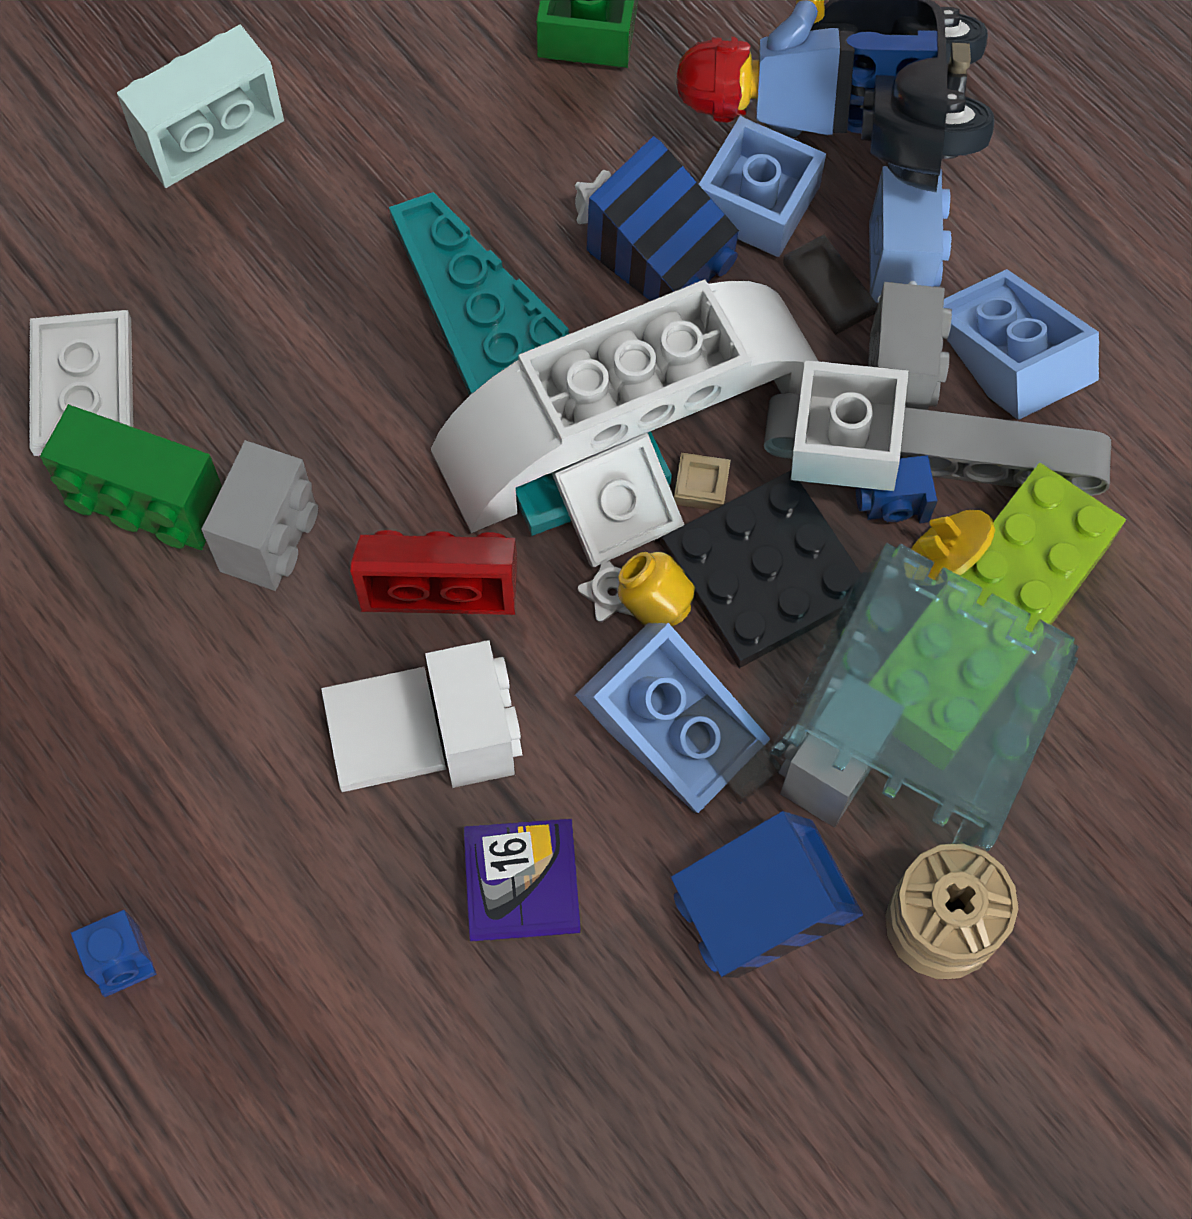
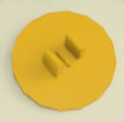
(956, 541)

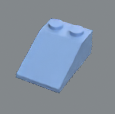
(1021, 344)
(643, 694)

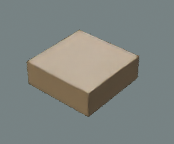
(701, 481)

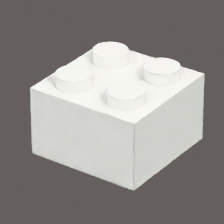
(849, 425)
(472, 715)

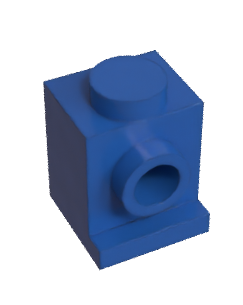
(912, 494)
(114, 953)

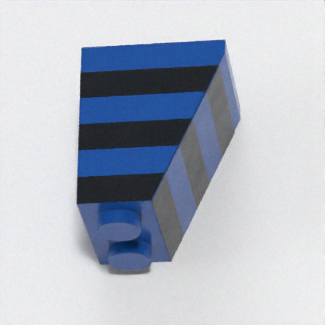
(658, 225)
(764, 895)

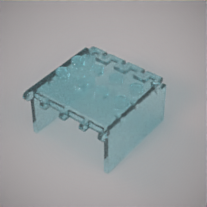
(935, 690)

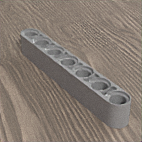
(975, 446)

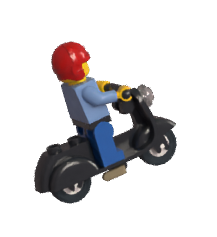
(857, 68)

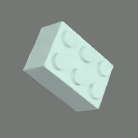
(202, 105)

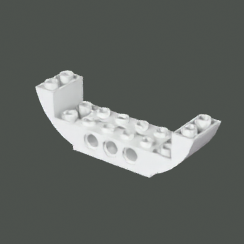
(613, 387)

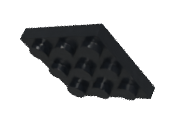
(764, 567)

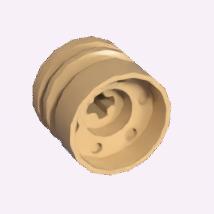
(944, 941)

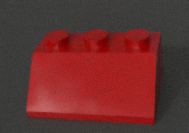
(435, 573)

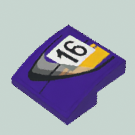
(521, 880)

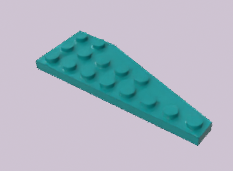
(483, 320)

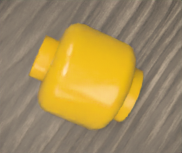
(655, 589)

